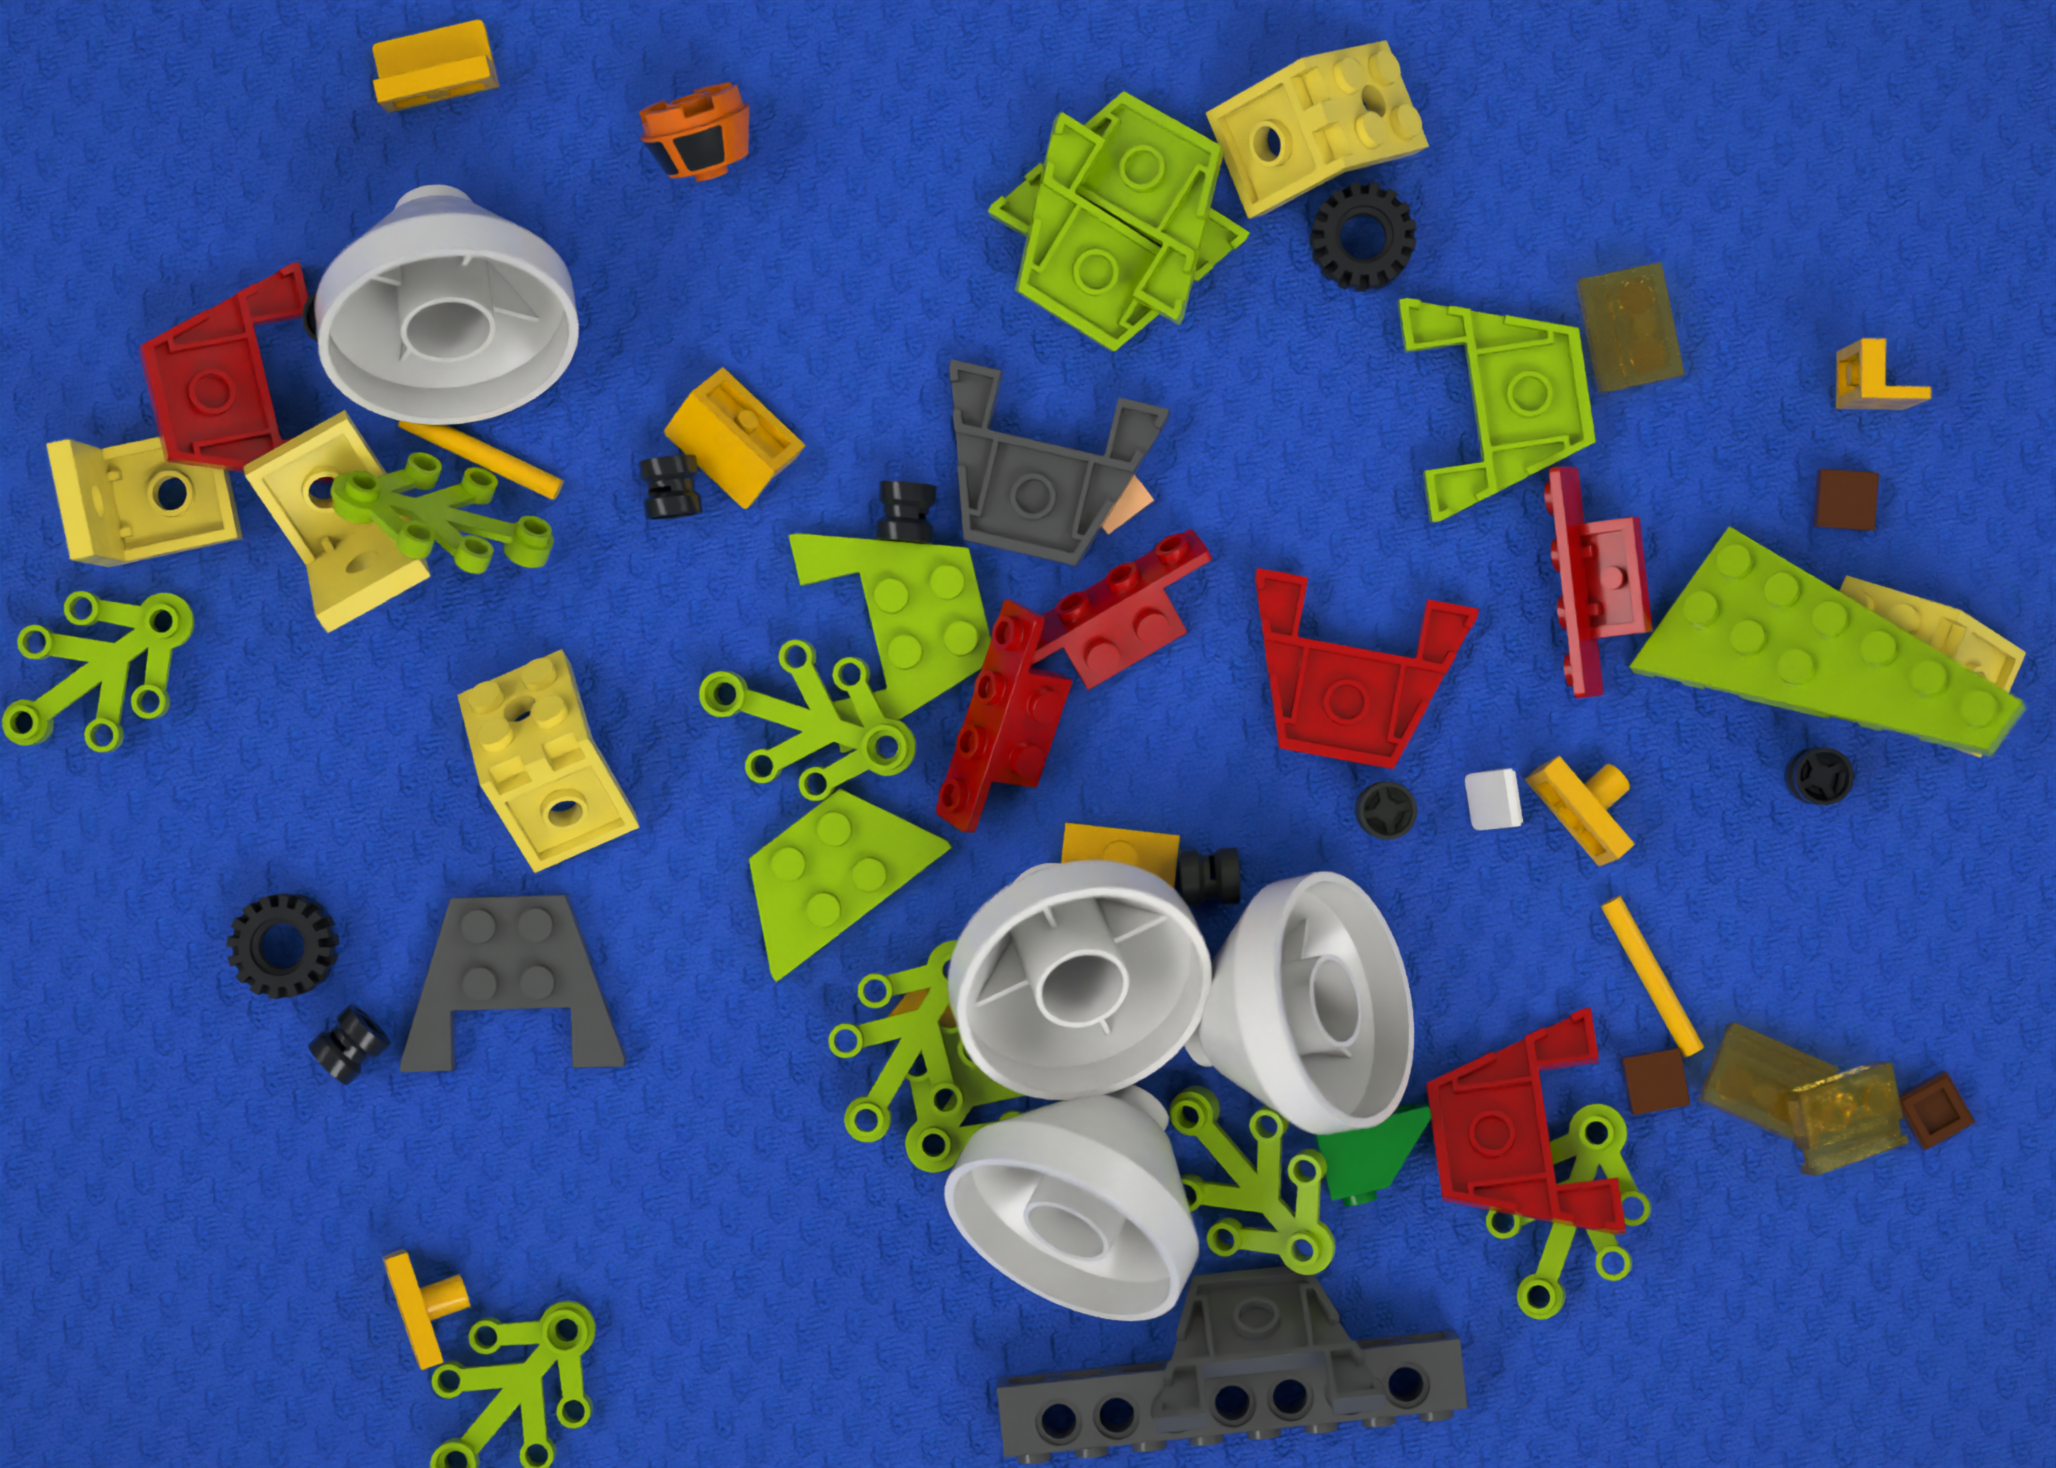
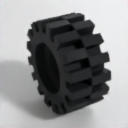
(1369, 202)
(249, 953)

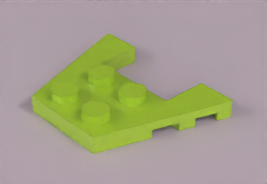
(1151, 179)
(1086, 261)
(1524, 394)
(920, 609)

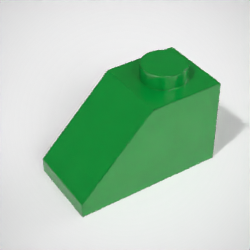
(1371, 1156)

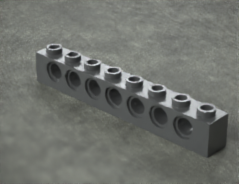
(1026, 1397)

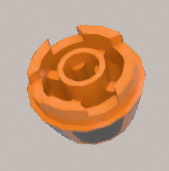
(698, 132)

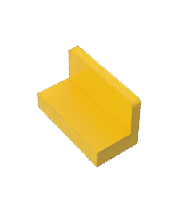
(434, 66)
(1862, 380)
(733, 437)

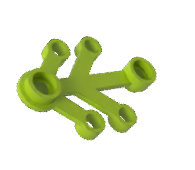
(436, 516)
(106, 665)
(818, 723)
(917, 1031)
(977, 1090)
(1257, 1188)
(1561, 1236)
(521, 1382)

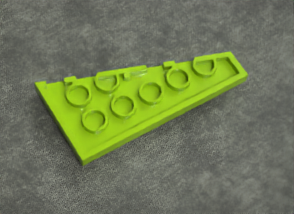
(1800, 645)

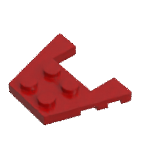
(212, 381)
(1344, 697)
(1496, 1135)

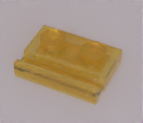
(1630, 328)
(1753, 1075)
(1846, 1117)

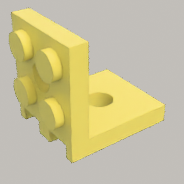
(1319, 123)
(115, 509)
(346, 562)
(1944, 629)
(543, 761)

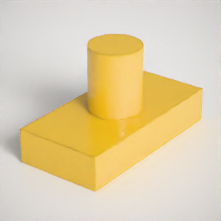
(1584, 806)
(1142, 849)
(423, 1305)

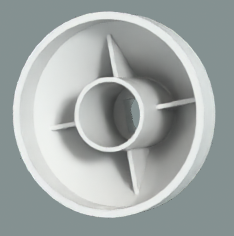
(445, 313)
(1078, 979)
(1311, 1006)
(1080, 1204)

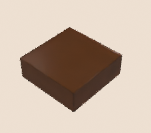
(1846, 500)
(1655, 1080)
(1934, 1110)

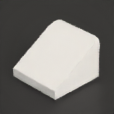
(1493, 799)

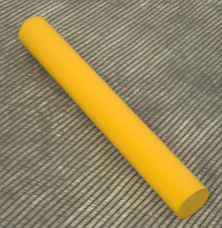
(488, 457)
(1652, 976)

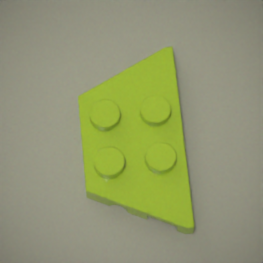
(832, 873)

